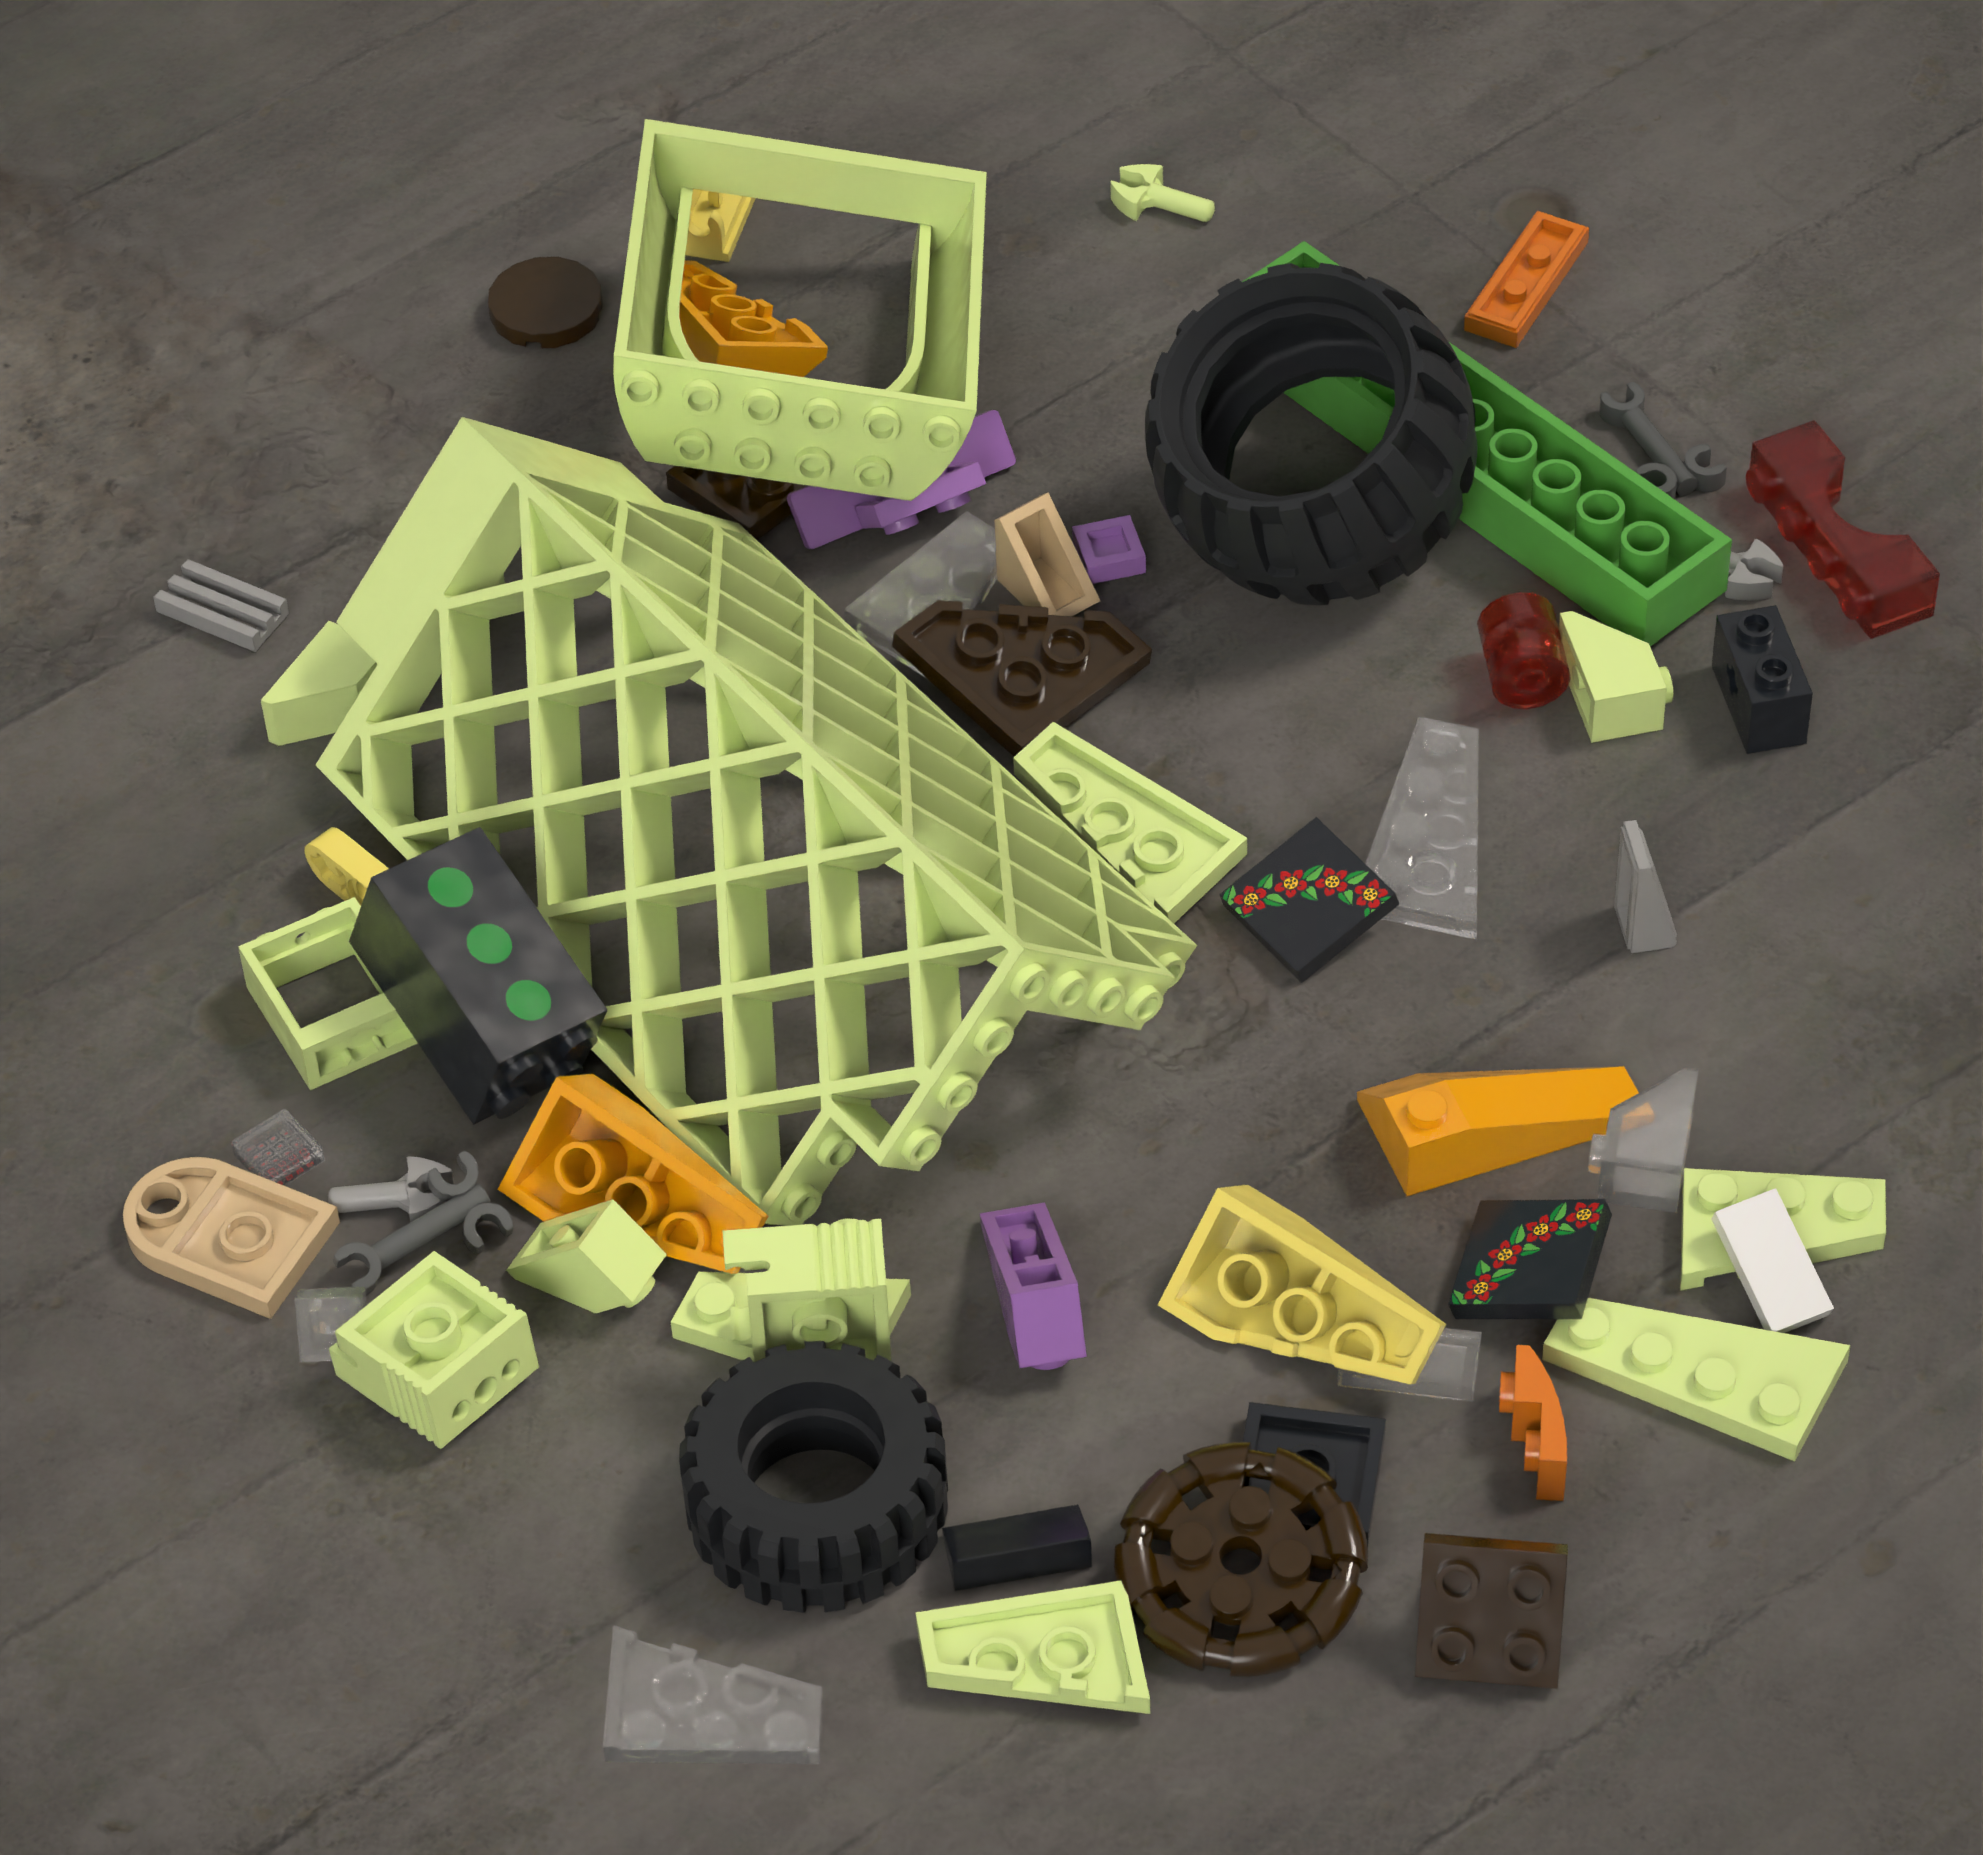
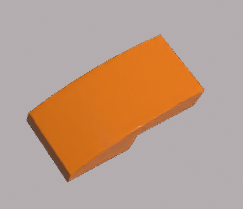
(1536, 1421)

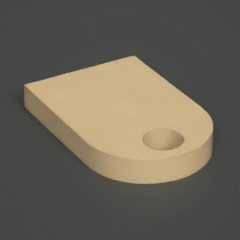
(229, 1231)

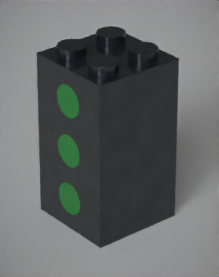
(477, 975)

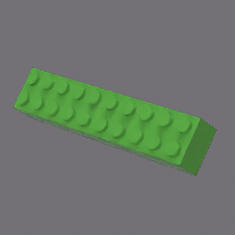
(1554, 499)

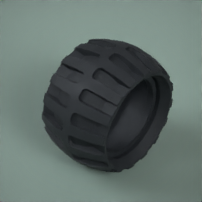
(1278, 336)

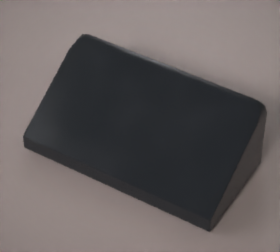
(1017, 1547)

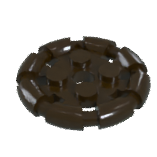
(1241, 1520)

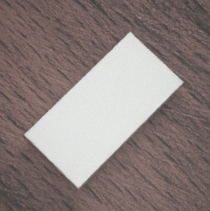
(1772, 1263)

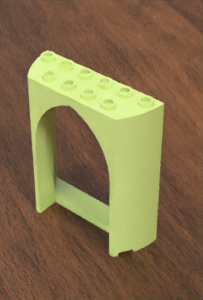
(789, 424)

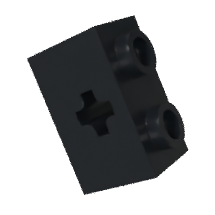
(1761, 679)

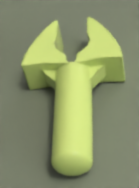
(1143, 188)

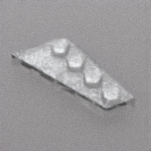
(1431, 831)

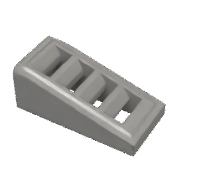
(1640, 897)

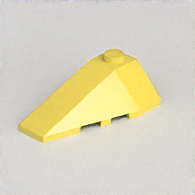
(1288, 1288)

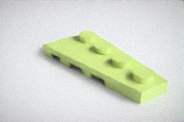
(1131, 822)
(1714, 1372)

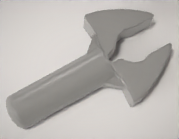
(1753, 573)
(404, 1193)

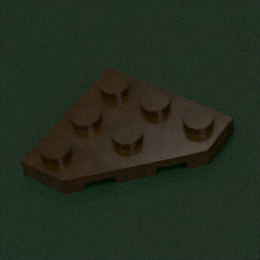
(1019, 664)

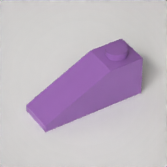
(1034, 1286)

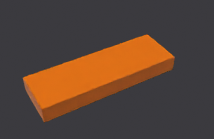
(1526, 279)

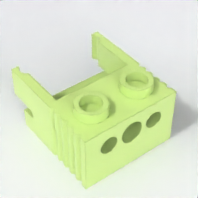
(816, 1286)
(435, 1349)

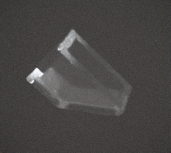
(1647, 1145)

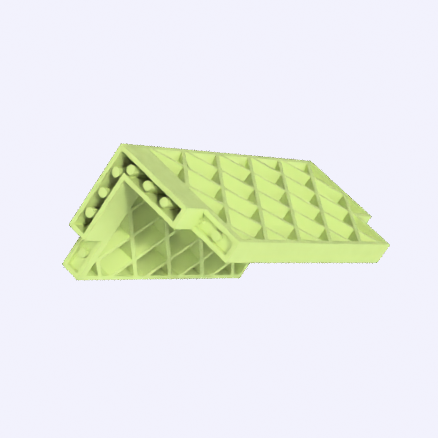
(784, 691)

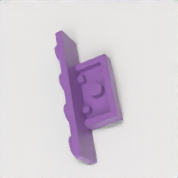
(832, 514)

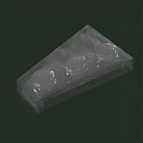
(950, 567)
(697, 1711)

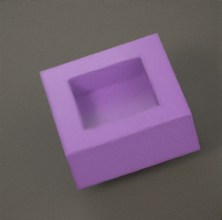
(1109, 549)

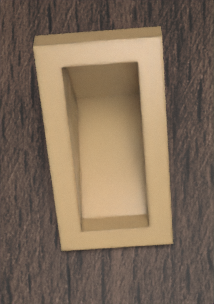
(1040, 561)

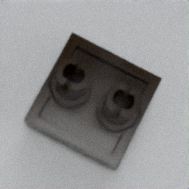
(741, 499)
(1491, 1610)

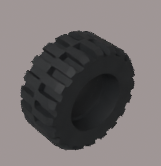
(829, 1547)

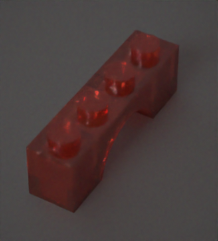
(1875, 576)

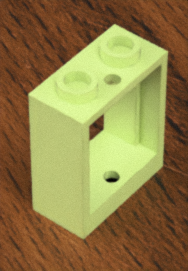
(342, 1039)

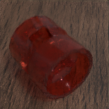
(1523, 650)

